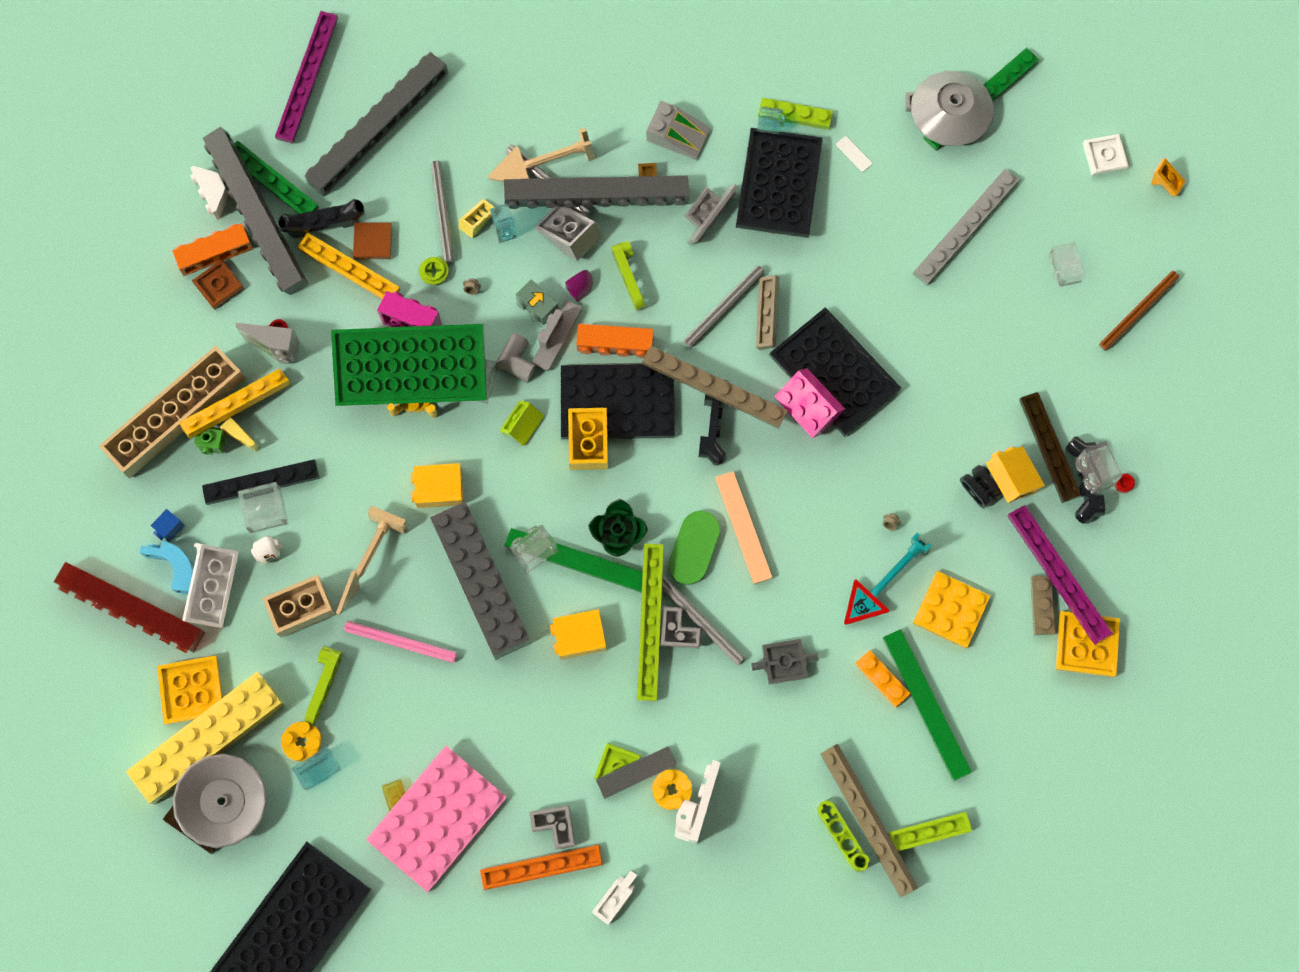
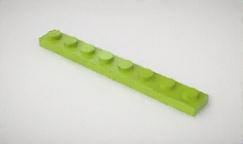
(650, 622)

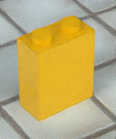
(1014, 473)
(437, 485)
(578, 634)

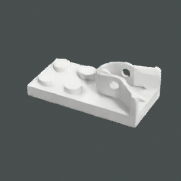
(210, 585)
(691, 826)

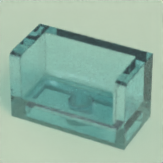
(503, 223)
(316, 768)

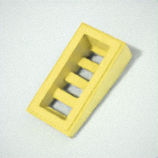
(470, 227)
(233, 430)

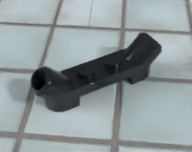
(302, 223)
(708, 446)
(1093, 504)

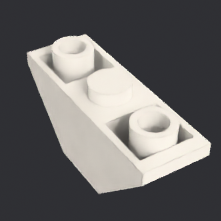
(211, 189)

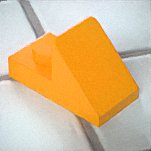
(1168, 177)

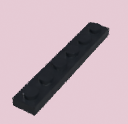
(283, 476)

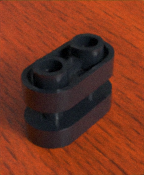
(982, 475)

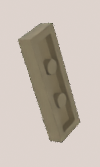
(1042, 605)

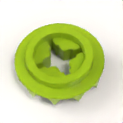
(427, 265)

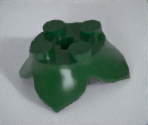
(618, 515)

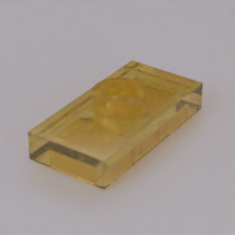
(393, 792)

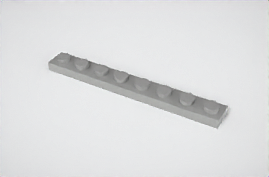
(965, 227)

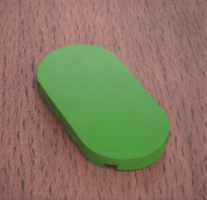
(694, 547)

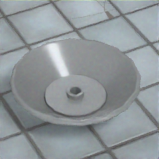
(950, 122)
(198, 796)

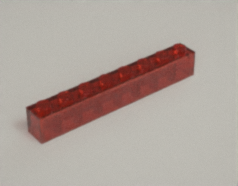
(129, 607)

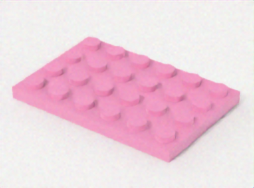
(436, 818)

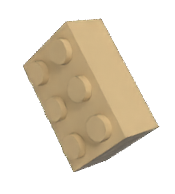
(298, 606)

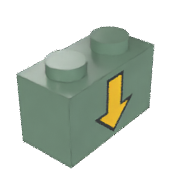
(536, 302)

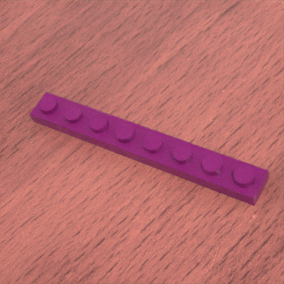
(306, 77)
(1059, 575)

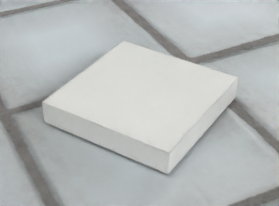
(1105, 154)

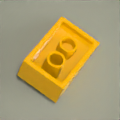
(588, 439)

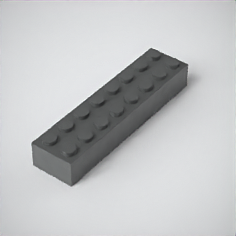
(480, 580)

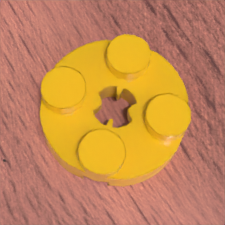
(291, 736)
(661, 795)

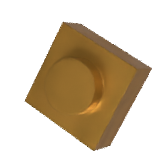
(647, 169)

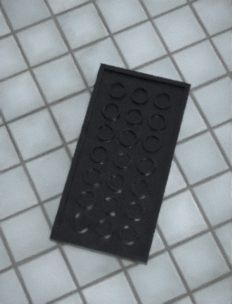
(296, 917)

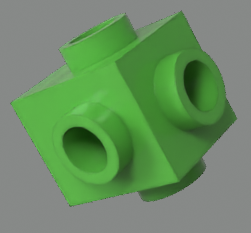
(211, 441)

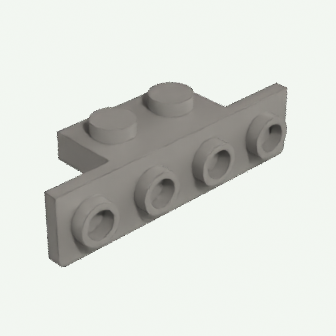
(705, 210)
(555, 334)

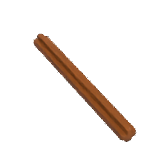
(1139, 310)

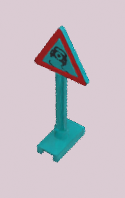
(864, 603)

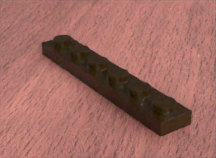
(1050, 447)

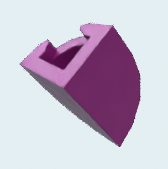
(579, 285)

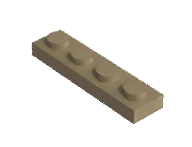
(767, 312)

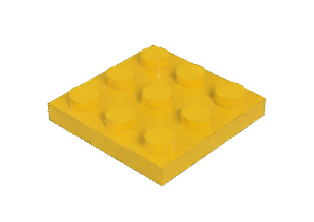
(951, 609)
(1079, 654)
(188, 688)

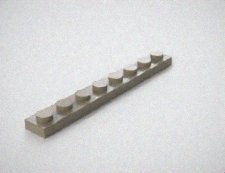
(714, 387)
(869, 821)

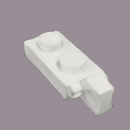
(615, 898)

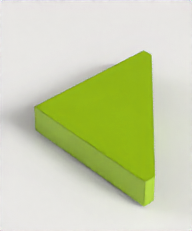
(614, 759)

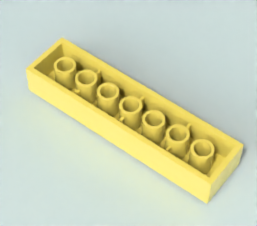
(205, 736)

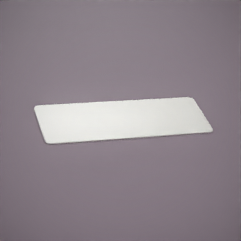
(853, 153)

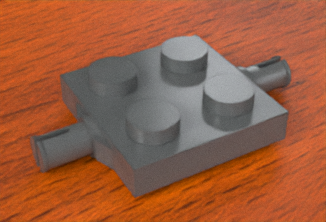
(784, 661)

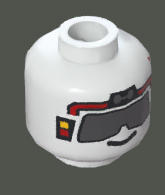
(266, 549)

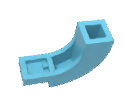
(181, 564)

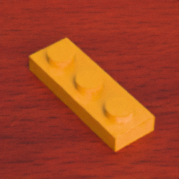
(882, 678)

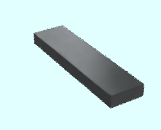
(636, 772)

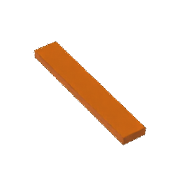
(541, 867)

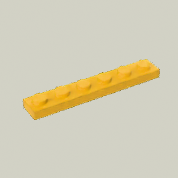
(346, 266)
(234, 403)

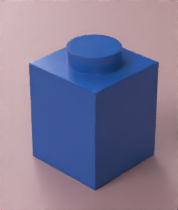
(167, 526)

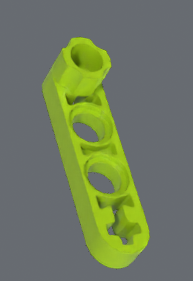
(621, 253)
(331, 659)
(840, 837)

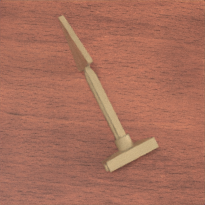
(515, 168)
(386, 521)

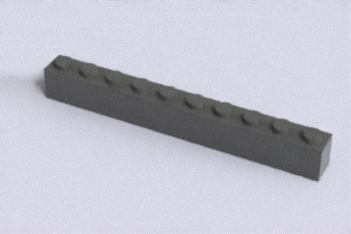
(376, 123)
(596, 191)
(255, 211)

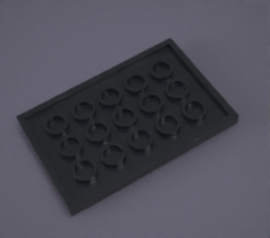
(779, 182)
(839, 365)
(635, 398)

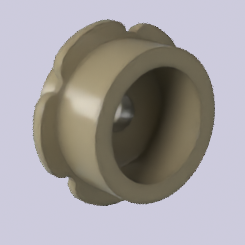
(471, 286)
(891, 521)

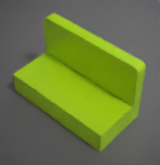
(522, 422)

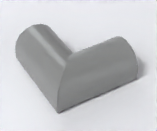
(511, 361)
(674, 634)
(559, 821)

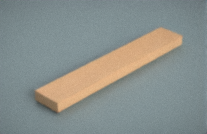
(743, 528)

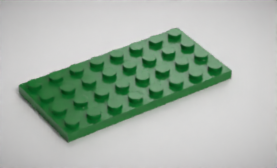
(409, 364)

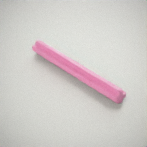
(400, 641)

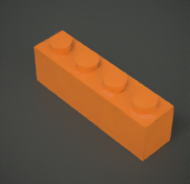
(211, 249)
(614, 340)

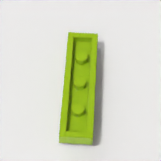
(800, 114)
(930, 831)

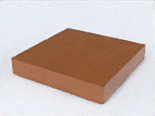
(372, 240)
(218, 284)

